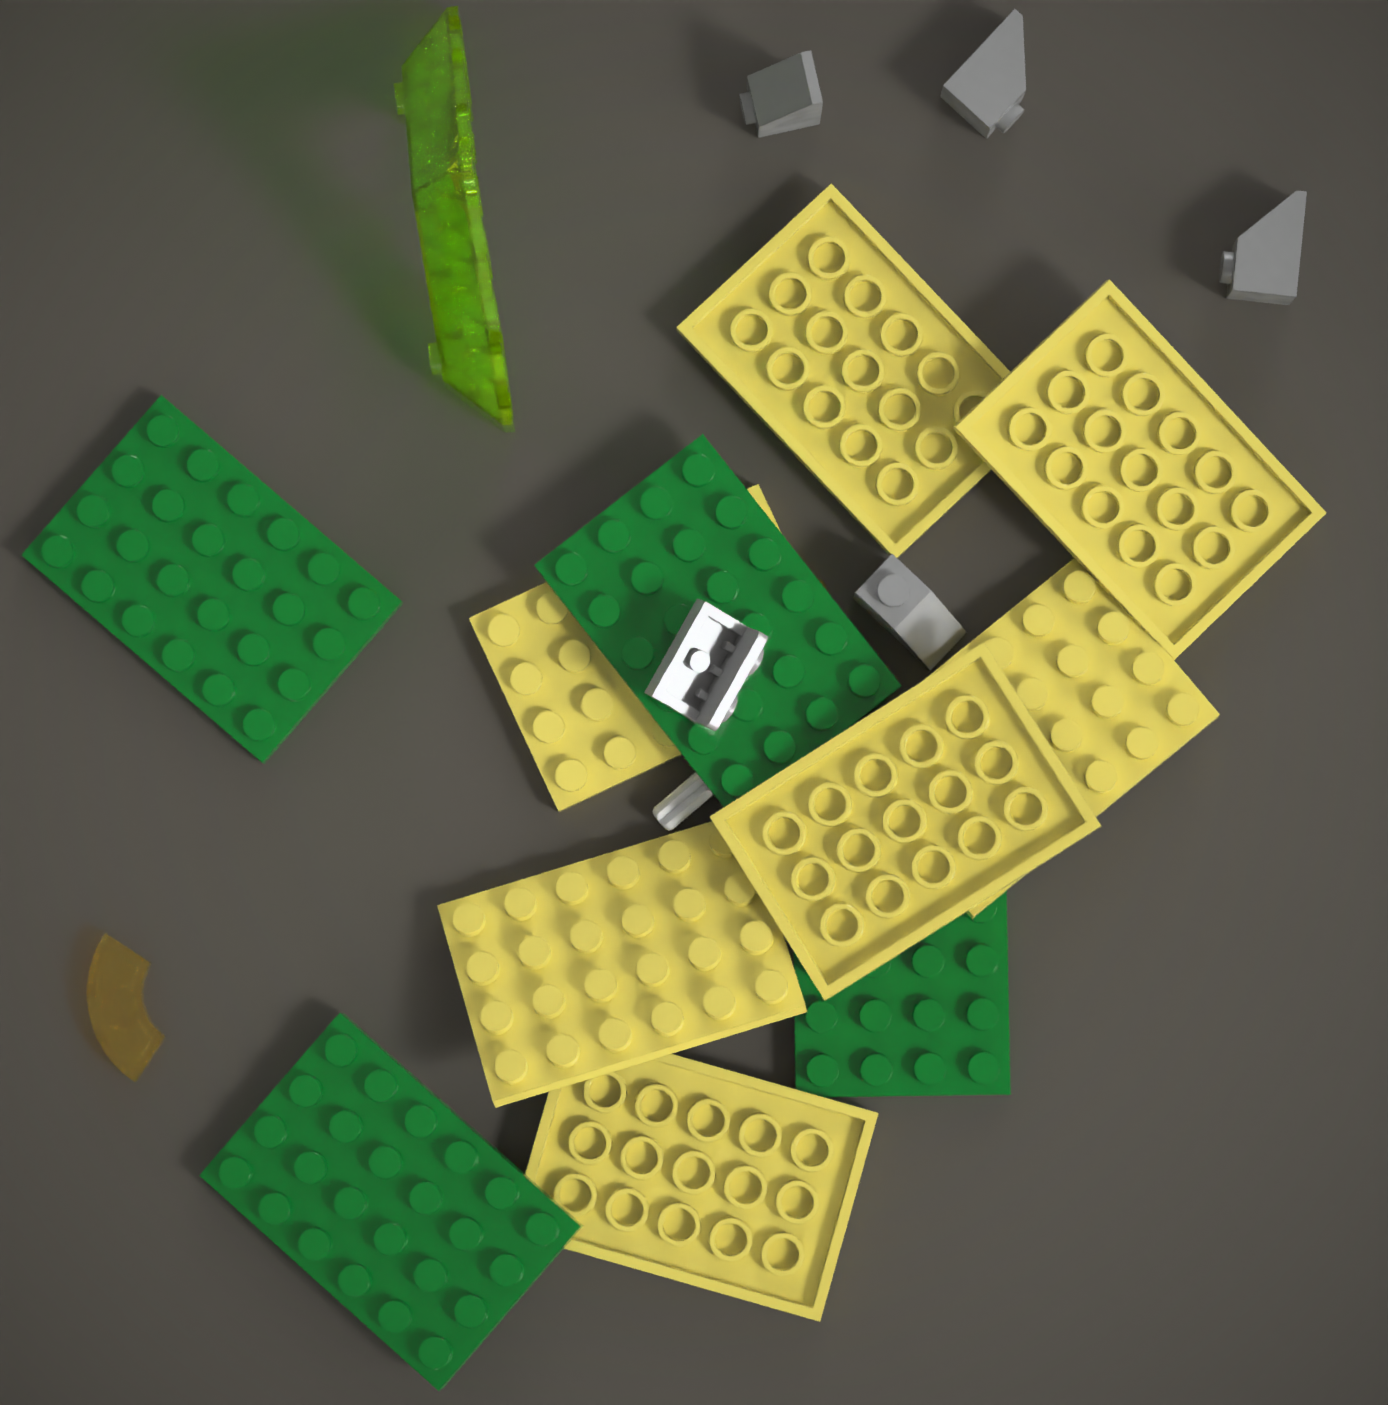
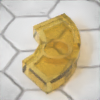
(119, 1009)

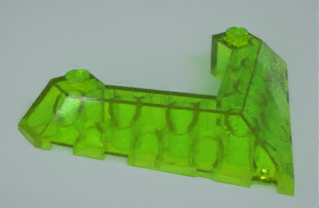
(450, 222)

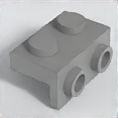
(707, 665)

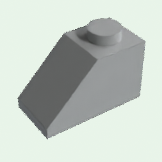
(991, 80)
(783, 96)
(1267, 256)
(909, 612)

